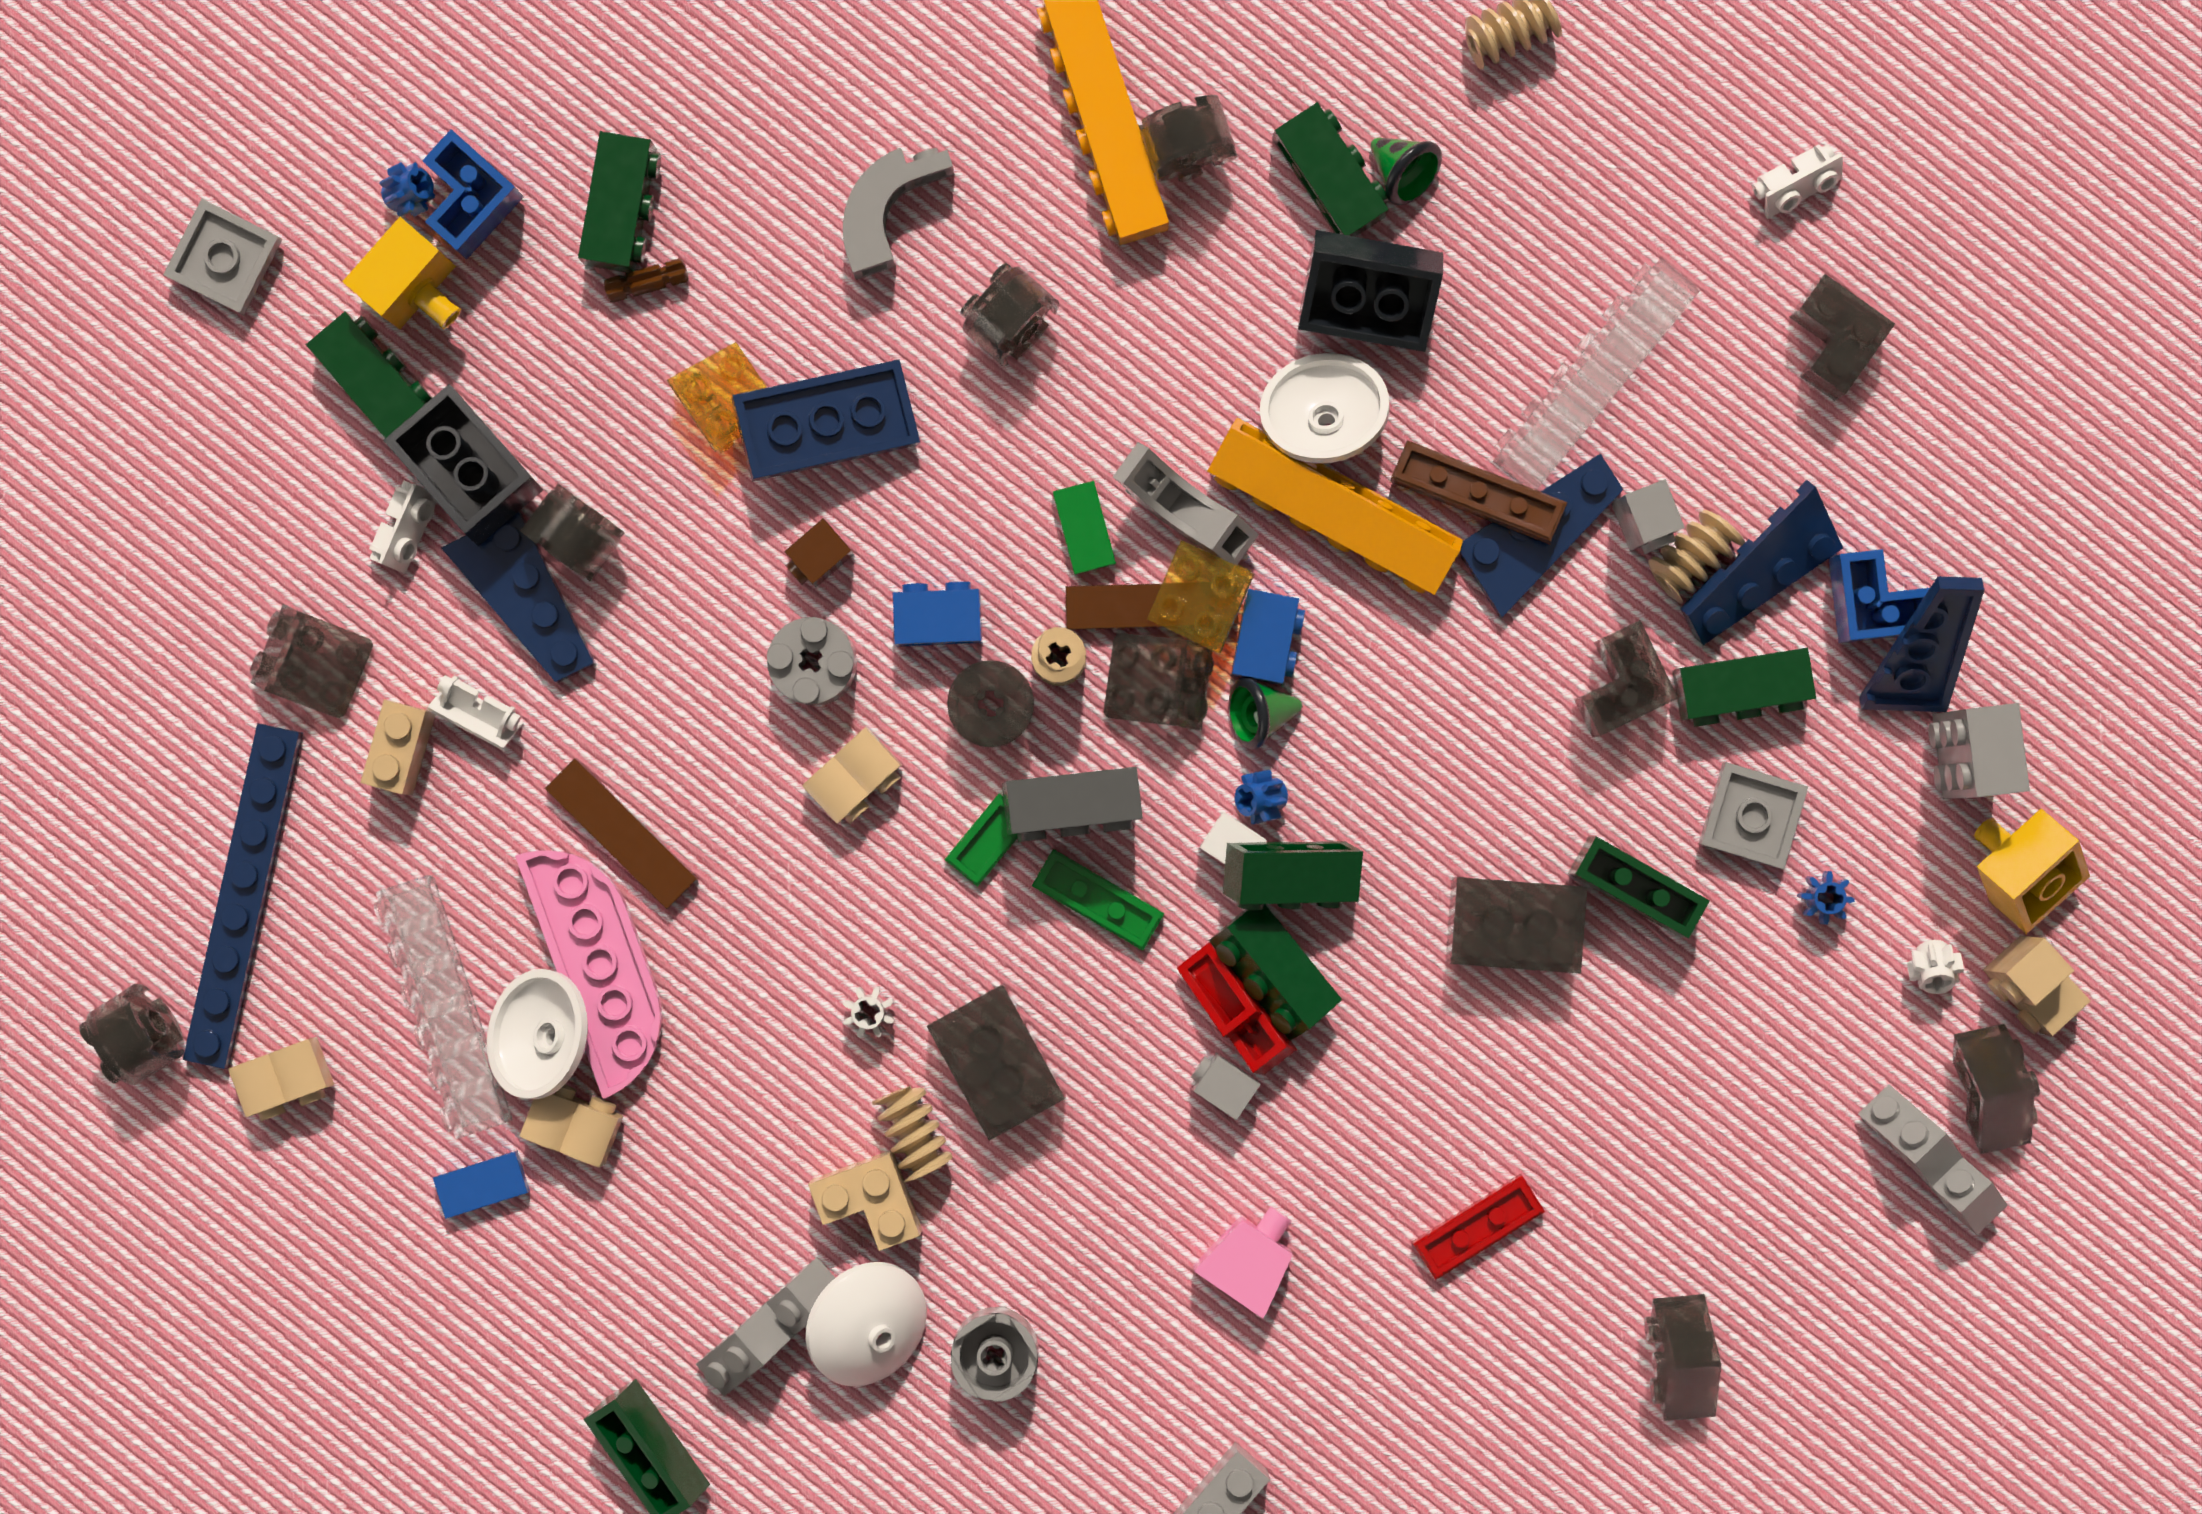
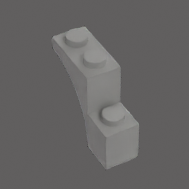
(1934, 1158)
(765, 1330)

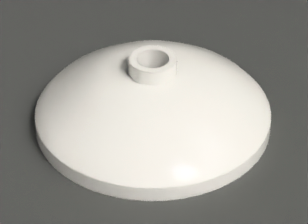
(1321, 392)
(537, 1034)
(852, 1315)

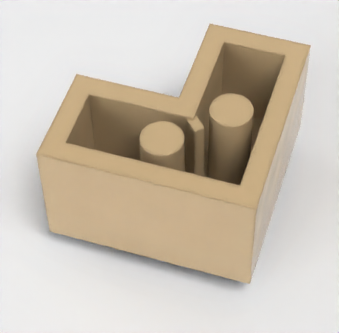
(2037, 984)
(877, 1189)

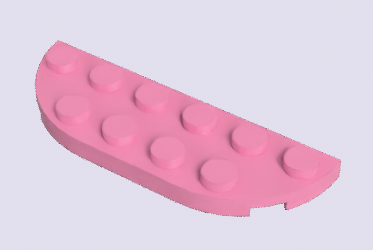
(602, 954)

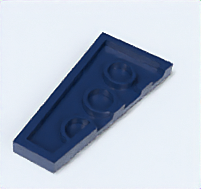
(1781, 555)
(1511, 562)
(524, 594)
(1929, 651)

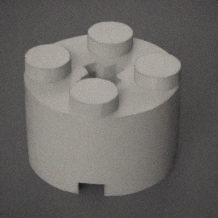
(787, 660)
(986, 1377)

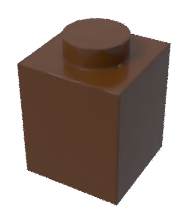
(817, 554)

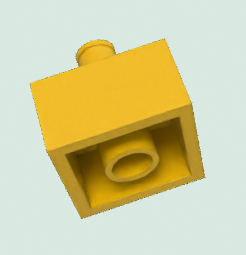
(403, 276)
(2030, 868)

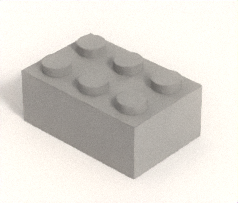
(1979, 752)

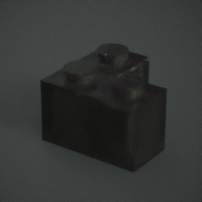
(1849, 332)
(1636, 684)
(1997, 1088)
(1685, 1357)

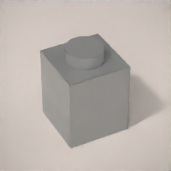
(1224, 1085)

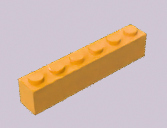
(1105, 117)
(1337, 508)

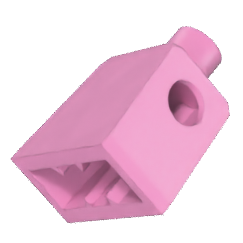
(1249, 1260)

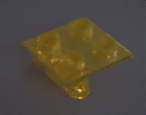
(708, 390)
(1201, 596)

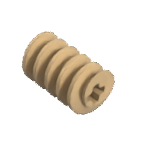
(1509, 26)
(1693, 553)
(1064, 640)
(913, 1131)

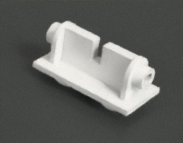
(1816, 172)
(398, 544)
(483, 718)

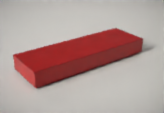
(1478, 1226)

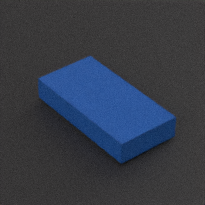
(481, 1184)

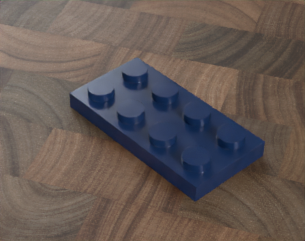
(825, 420)

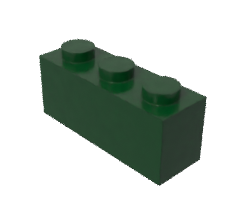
(1331, 171)
(619, 202)
(368, 373)
(1744, 686)
(1292, 874)
(1638, 887)
(1275, 971)
(646, 1451)

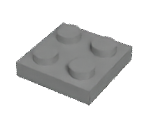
(222, 257)
(1753, 815)

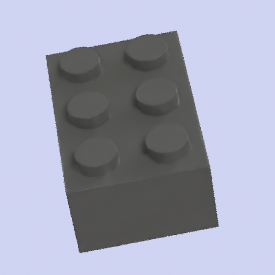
(1072, 803)

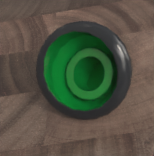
(1406, 167)
(1270, 709)

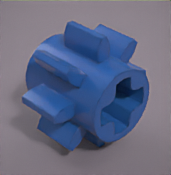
(407, 189)
(1261, 797)
(1823, 909)

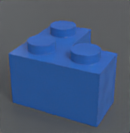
(478, 197)
(1862, 598)

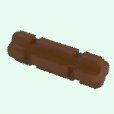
(646, 280)

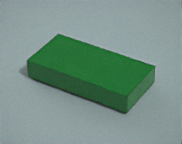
(1084, 528)
(983, 844)

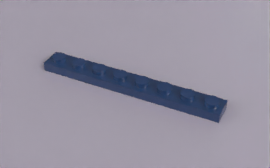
(242, 896)

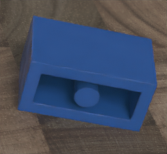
(937, 616)
(1266, 637)

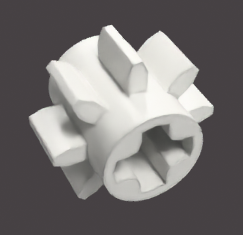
(1935, 966)
(865, 1023)

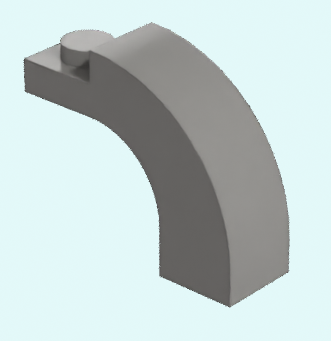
(873, 198)
(1184, 506)

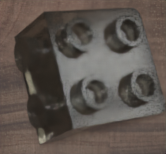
(310, 661)
(1158, 681)

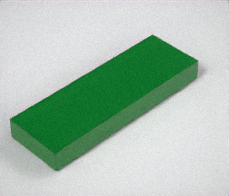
(1098, 899)

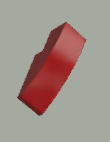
(1235, 1011)

